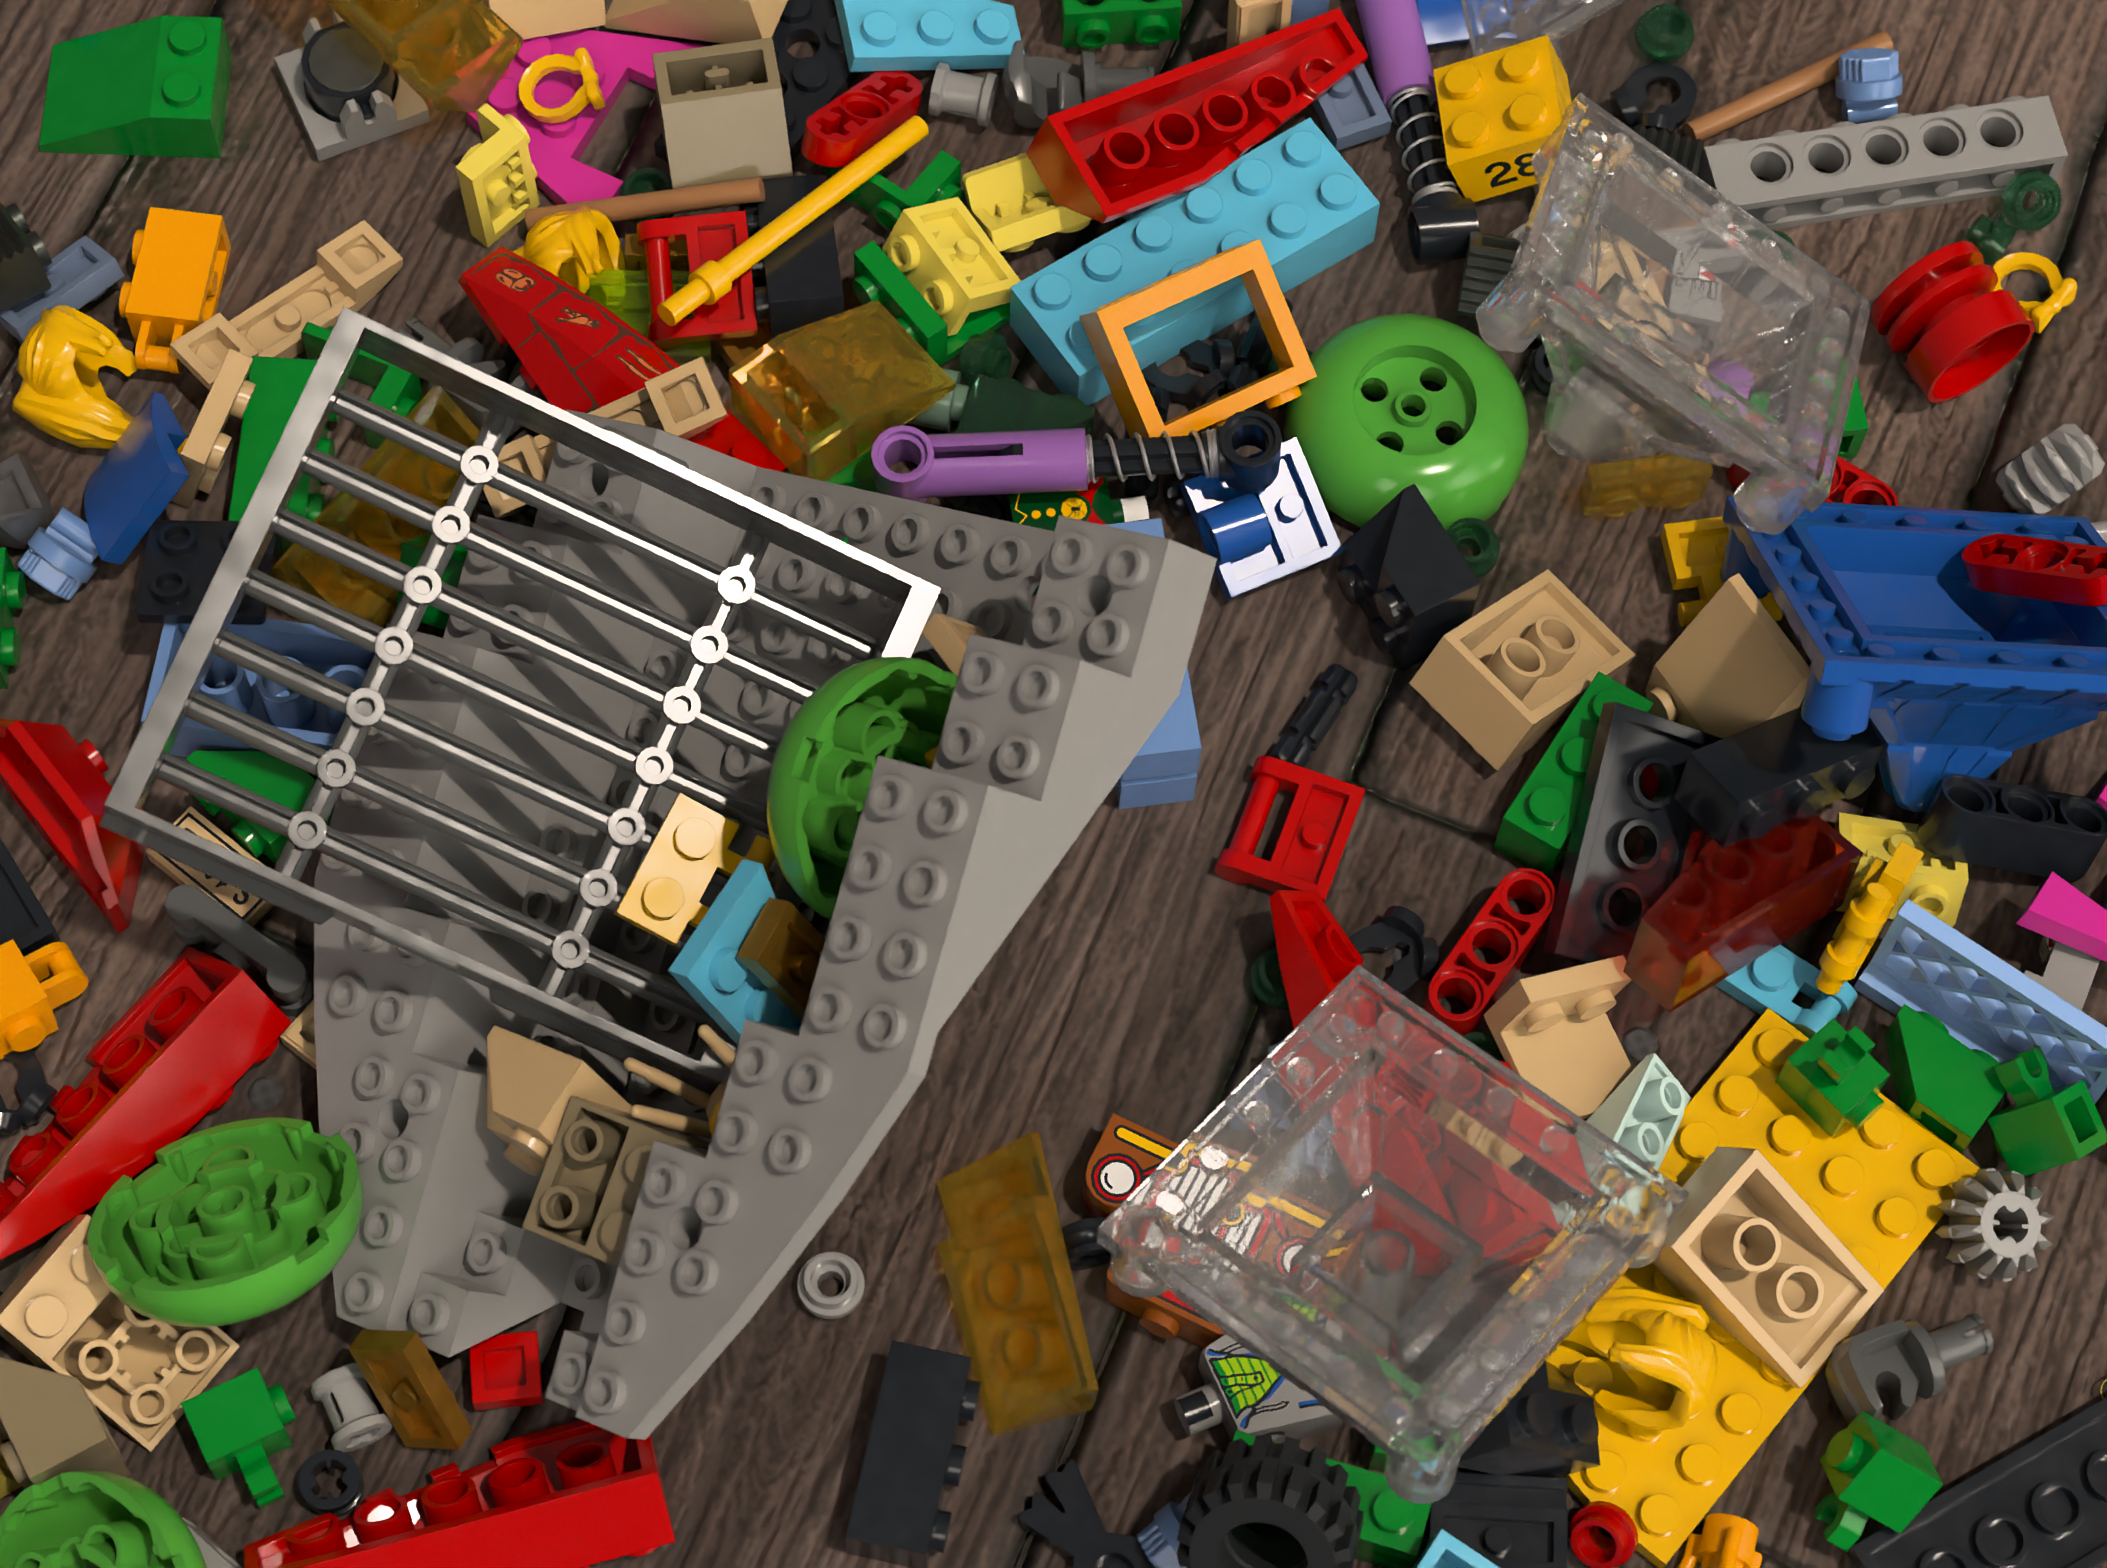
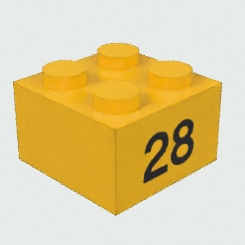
(1500, 114)

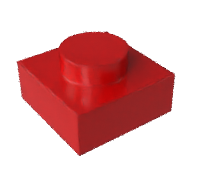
(506, 1371)

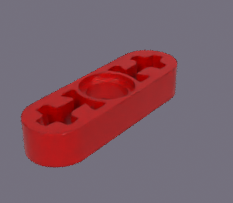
(860, 118)
(2038, 569)

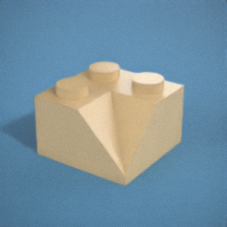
(531, 1092)

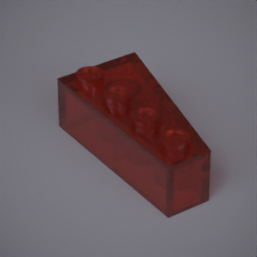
(1739, 907)

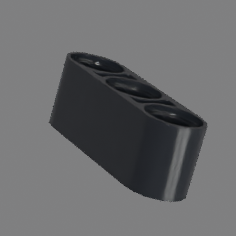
(2013, 827)

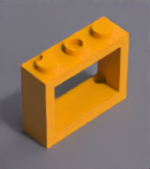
(1124, 376)

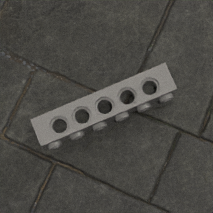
(1912, 176)

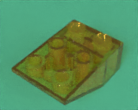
(834, 388)

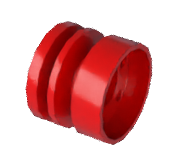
(1951, 321)

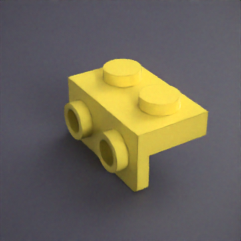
(1015, 205)

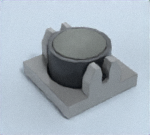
(347, 90)

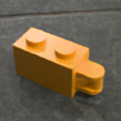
(174, 282)
(25, 1002)

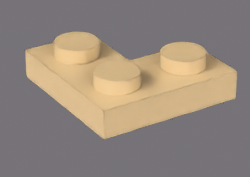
(206, 443)

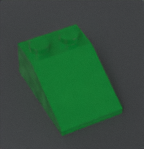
(140, 90)

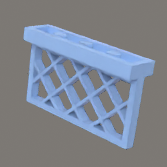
(1971, 1006)

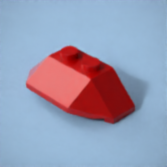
(64, 798)

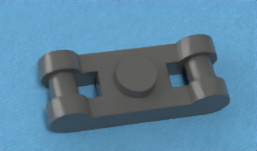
(202, 919)

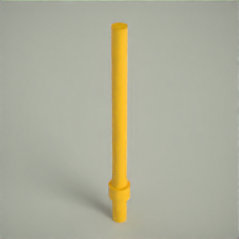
(715, 278)

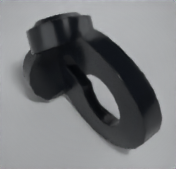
(1630, 99)
(1214, 358)
(1402, 929)
(33, 1091)

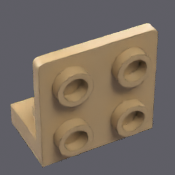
(1559, 1033)

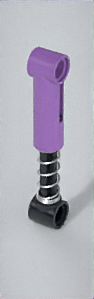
(1404, 76)
(1069, 459)

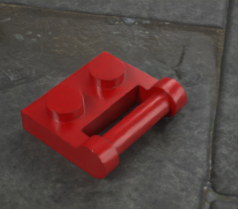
(707, 239)
(1310, 838)

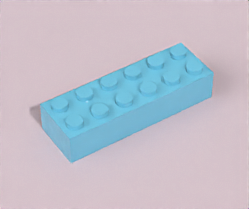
(1286, 193)

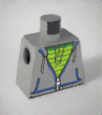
(1249, 1398)

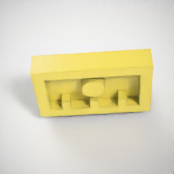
(497, 177)
(949, 260)
(1934, 885)

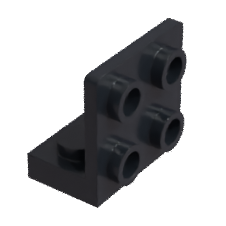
(181, 565)

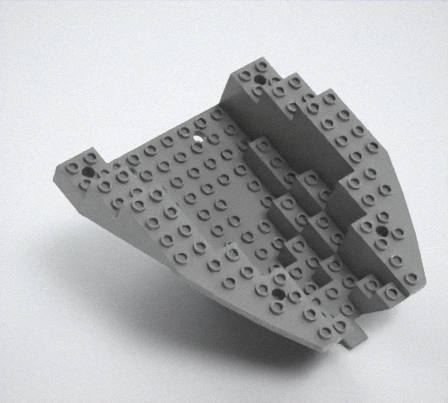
(928, 895)

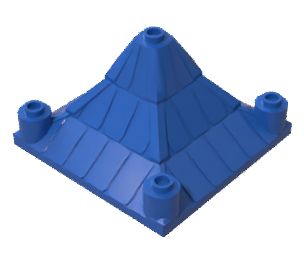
(1916, 650)

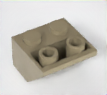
(722, 113)
(596, 1178)
(51, 1426)

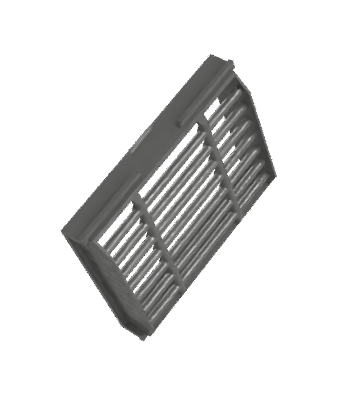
(394, 647)

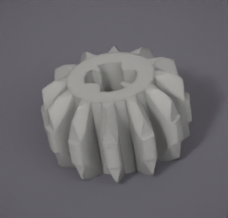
(2050, 471)
(1973, 1224)

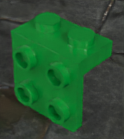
(881, 280)

